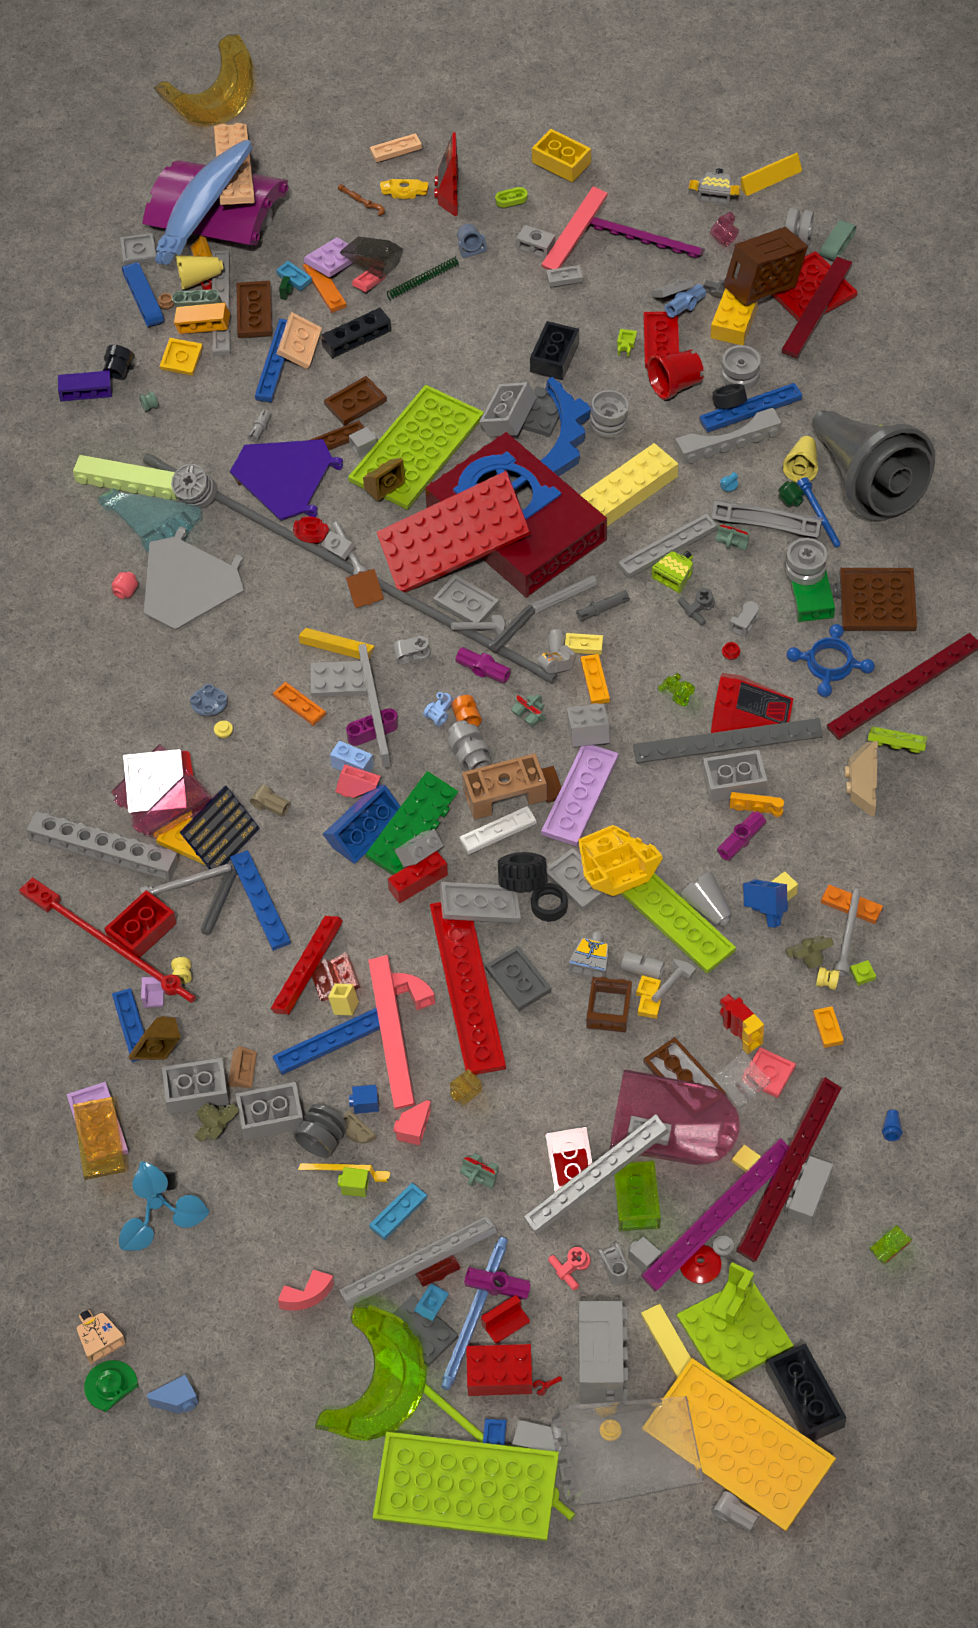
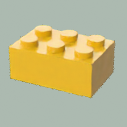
(561, 155)
(733, 319)

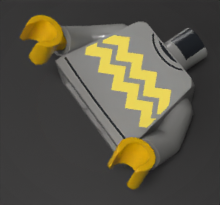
(715, 187)

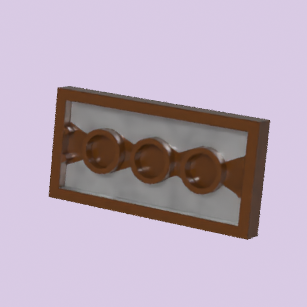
(676, 1062)

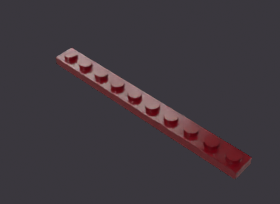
(903, 686)
(788, 1169)

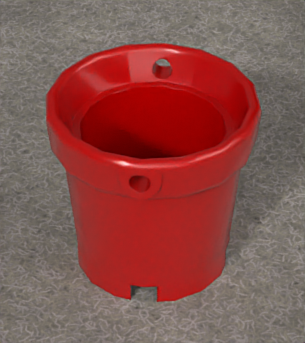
(674, 372)

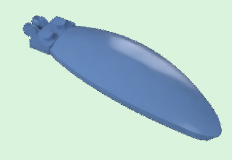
(198, 199)

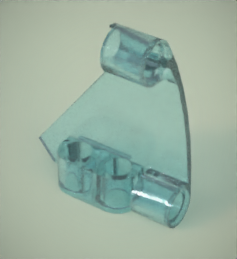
(150, 516)

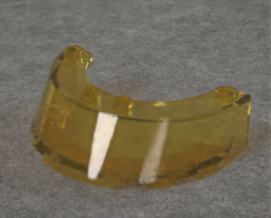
(225, 96)

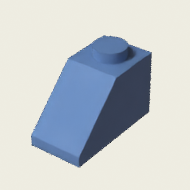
(174, 1397)

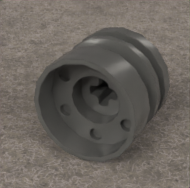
(320, 1130)

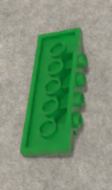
(417, 814)

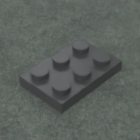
(542, 415)
(518, 978)
(433, 1335)

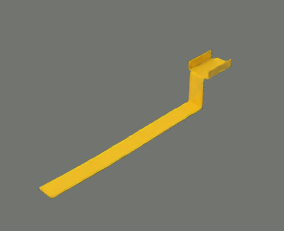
(379, 1176)

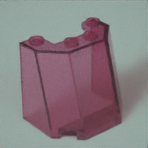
(176, 805)

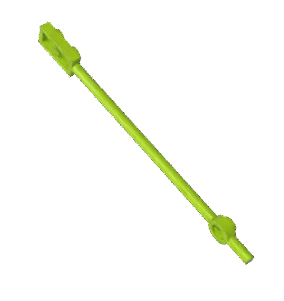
(476, 1433)

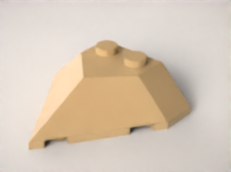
(863, 777)

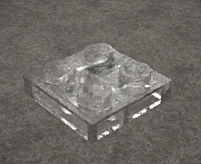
(741, 1079)

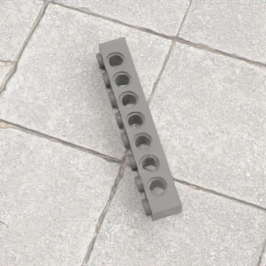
(75, 842)

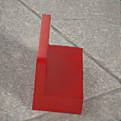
(504, 1319)

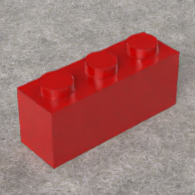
(417, 877)

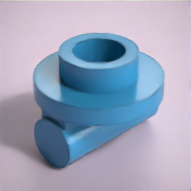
(729, 482)

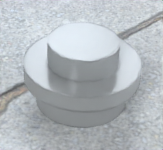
(723, 1245)

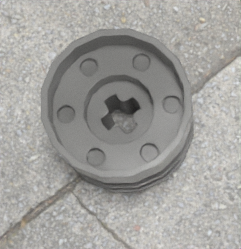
(608, 413)
(194, 485)

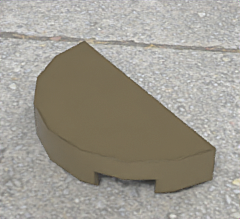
(357, 1130)

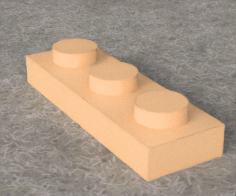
(395, 147)

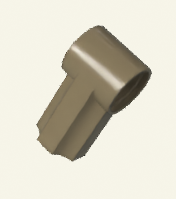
(265, 798)

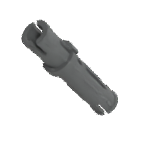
(596, 608)

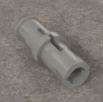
(259, 425)

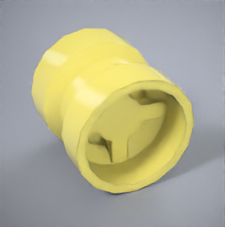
(181, 968)
(822, 979)

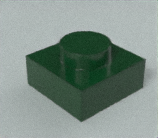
(285, 287)

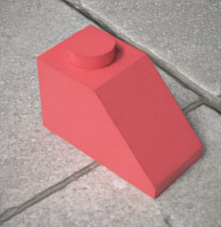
(356, 782)
(413, 1123)

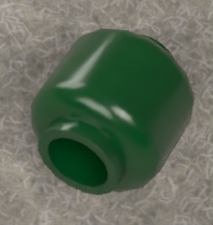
(791, 494)

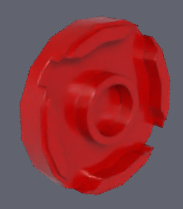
(310, 529)

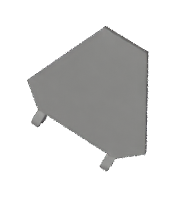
(186, 581)

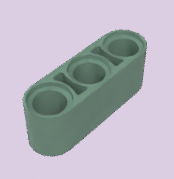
(838, 240)
(196, 297)

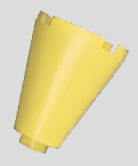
(197, 269)
(802, 460)

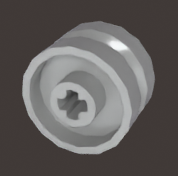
(801, 228)
(741, 366)
(806, 561)

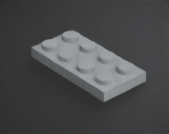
(479, 902)

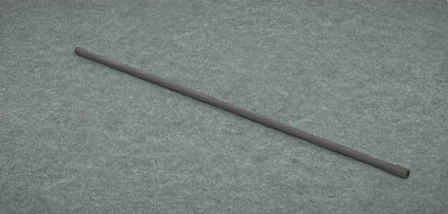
(343, 564)

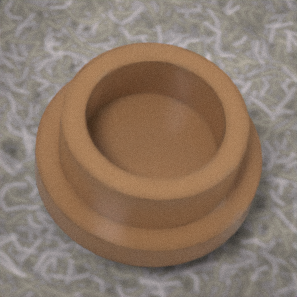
(165, 301)

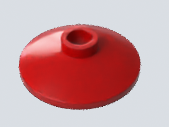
(702, 1272)

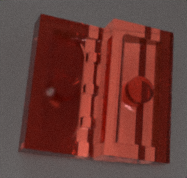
(336, 971)

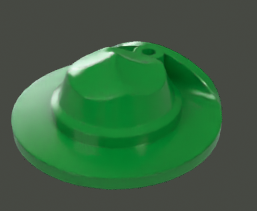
(109, 1384)

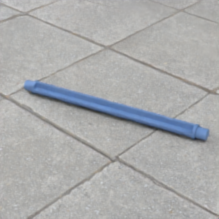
(472, 1318)

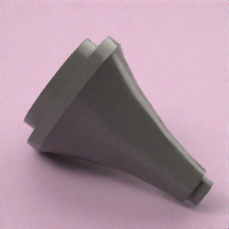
(881, 465)

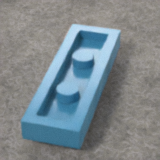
(398, 1211)

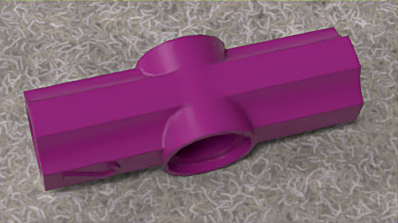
(483, 665)
(735, 842)
(484, 1281)

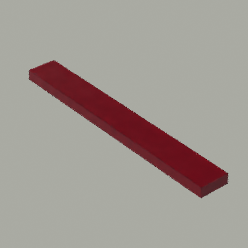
(816, 307)

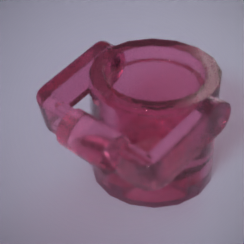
(724, 229)

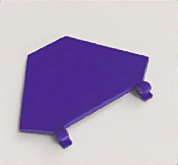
(284, 474)

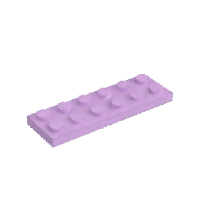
(579, 794)

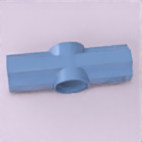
(685, 300)

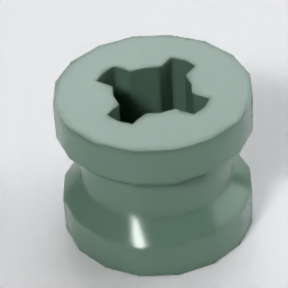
(148, 401)

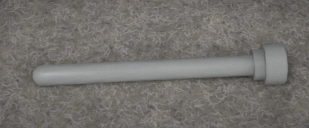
(352, 556)
(187, 880)
(843, 965)

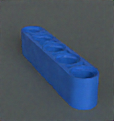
(142, 294)

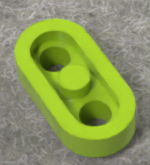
(511, 197)

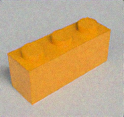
(202, 318)

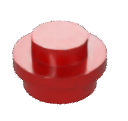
(731, 650)

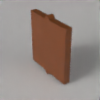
(364, 588)

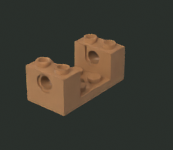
(483, 784)

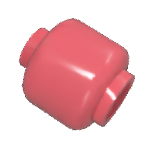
(124, 585)

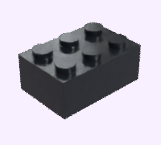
(554, 350)

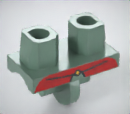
(732, 536)
(534, 714)
(479, 1172)

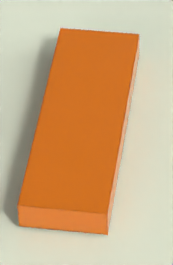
(299, 703)

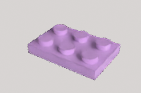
(328, 258)

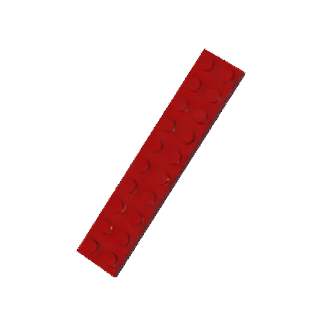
(468, 993)

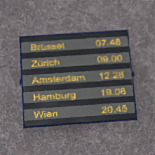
(219, 829)

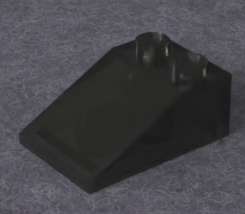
(373, 254)

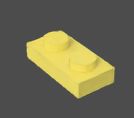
(584, 643)

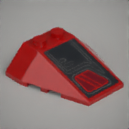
(448, 178)
(748, 704)

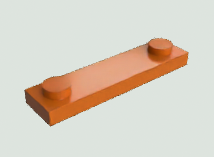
(326, 289)

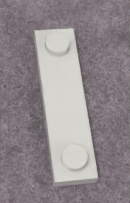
(497, 830)

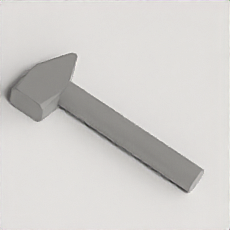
(497, 623)
(681, 968)

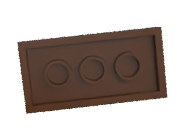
(254, 309)

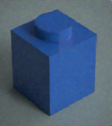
(364, 1099)

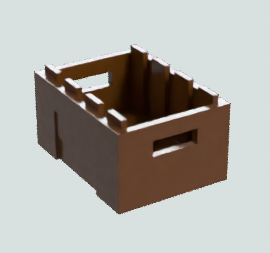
(766, 265)

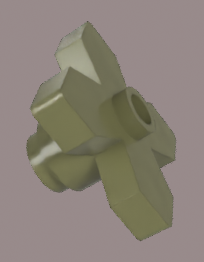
(810, 950)
(213, 1120)

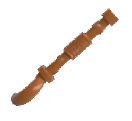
(357, 197)

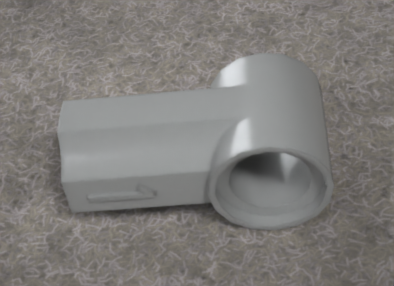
(730, 1509)

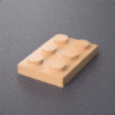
(299, 340)

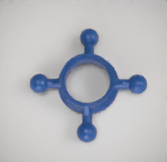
(824, 689)

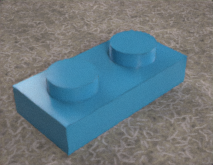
(298, 277)
(431, 1302)

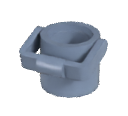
(470, 240)

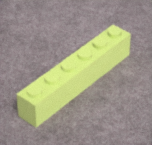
(124, 477)

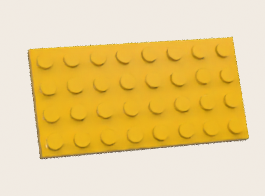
(750, 1447)

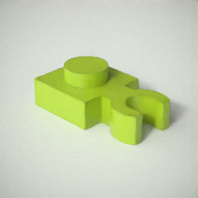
(626, 341)

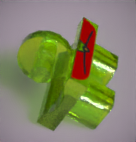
(890, 1245)

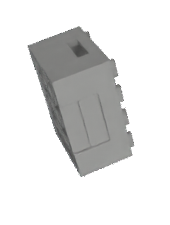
(602, 1351)

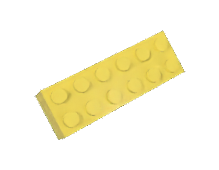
(632, 483)

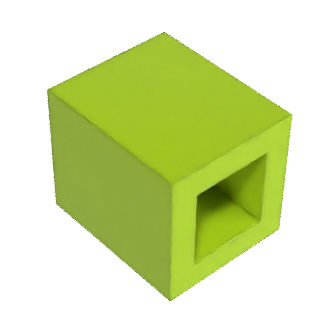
(354, 1182)

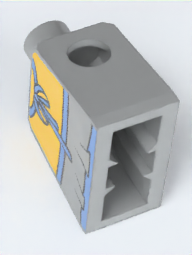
(590, 957)

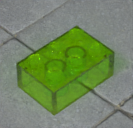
(637, 1197)

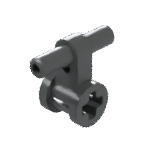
(694, 609)

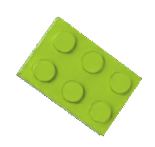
(898, 739)

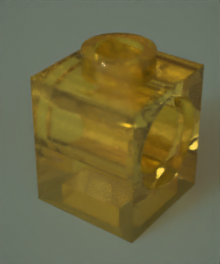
(465, 1087)

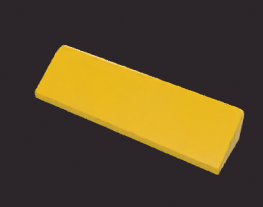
(771, 174)
(333, 643)

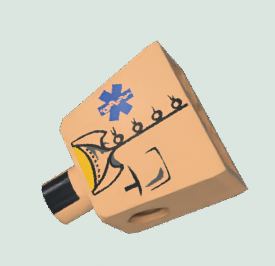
(98, 1336)

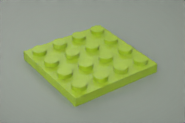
(739, 1347)

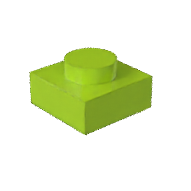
(862, 972)

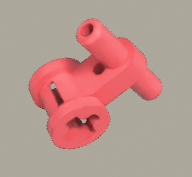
(564, 1271)

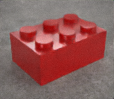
(141, 924)
(499, 1370)

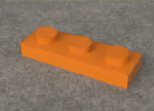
(841, 901)

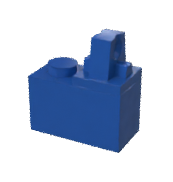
(767, 898)

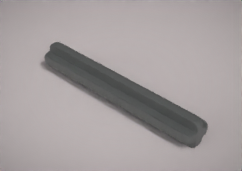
(509, 631)
(218, 902)

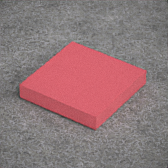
(775, 1069)

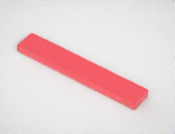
(575, 229)

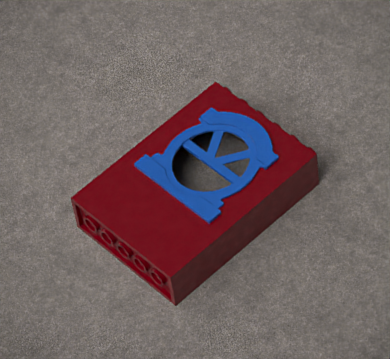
(559, 518)

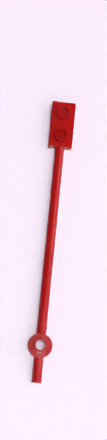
(48, 899)

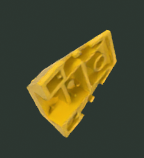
(616, 860)

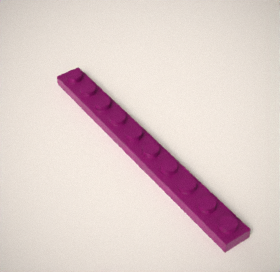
(715, 1216)

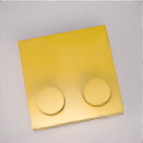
(181, 356)

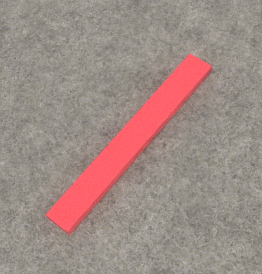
(391, 1032)

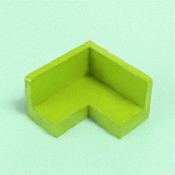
(734, 1294)

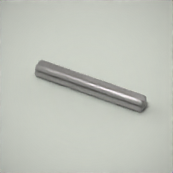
(564, 593)

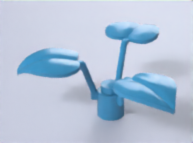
(149, 1184)

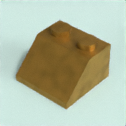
(385, 478)
(157, 1040)

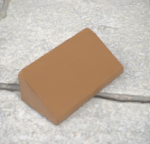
(242, 1068)

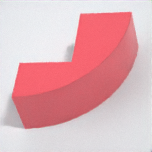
(419, 991)
(315, 1291)

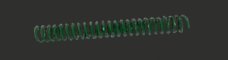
(417, 282)

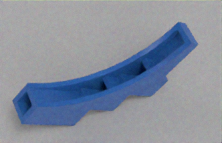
(571, 414)

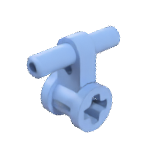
(439, 708)

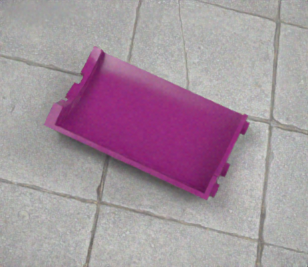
(226, 222)

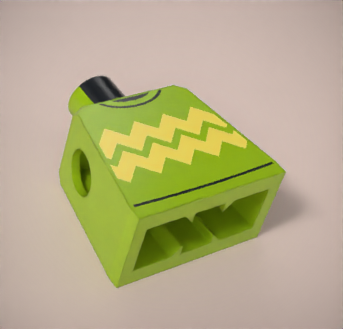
(674, 570)

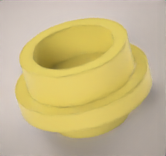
(223, 729)

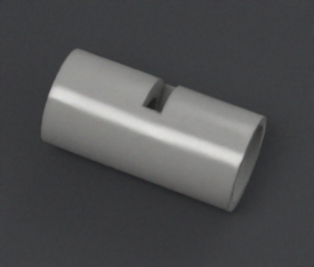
(642, 965)

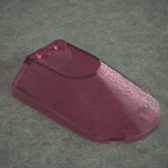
(700, 1117)

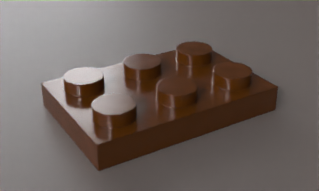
(355, 400)

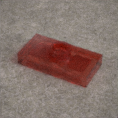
(437, 1271)

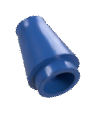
(892, 1126)

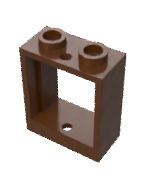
(608, 1021)

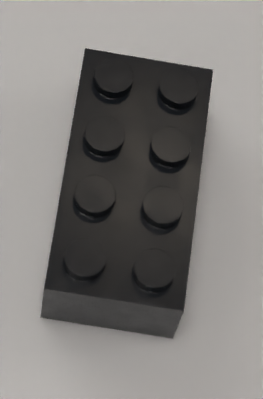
(805, 1393)

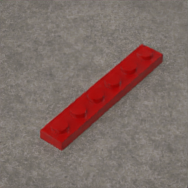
(306, 965)

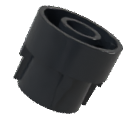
(118, 361)

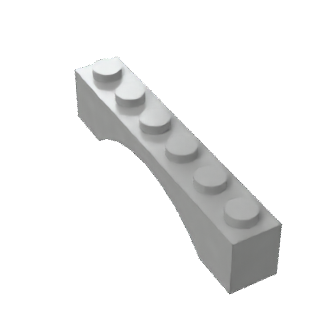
(696, 447)
(768, 517)

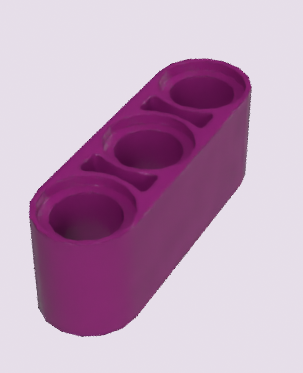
(361, 731)

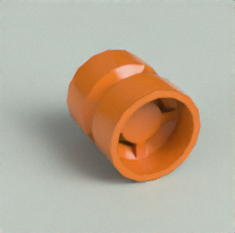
(465, 709)

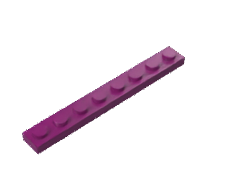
(647, 237)

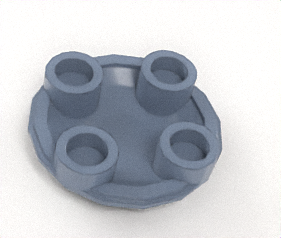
(208, 700)

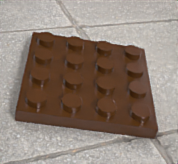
(878, 599)

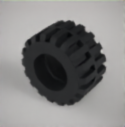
(522, 871)

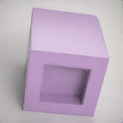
(151, 992)

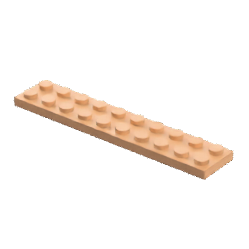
(240, 187)

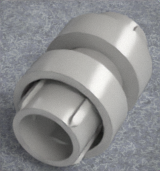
(468, 746)

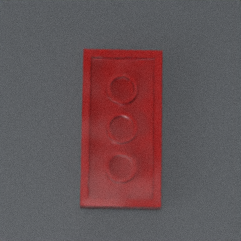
(660, 334)

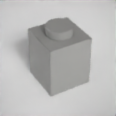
(362, 441)
(643, 1253)

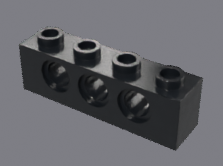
(356, 332)

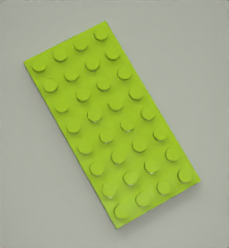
(425, 440)
(466, 1486)

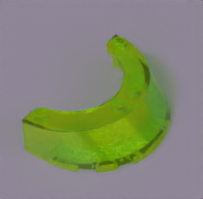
(395, 1383)

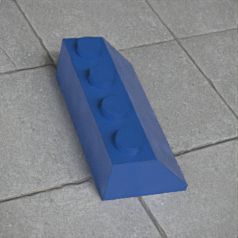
(362, 823)

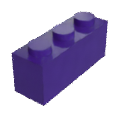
(84, 386)

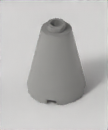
(708, 899)

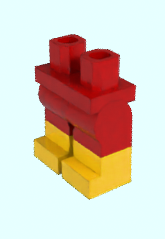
(742, 1022)

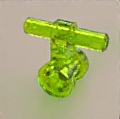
(679, 689)

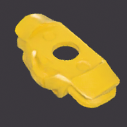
(393, 187)

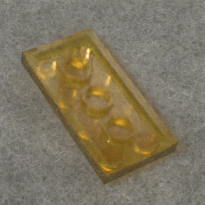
(98, 1138)

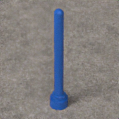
(806, 485)

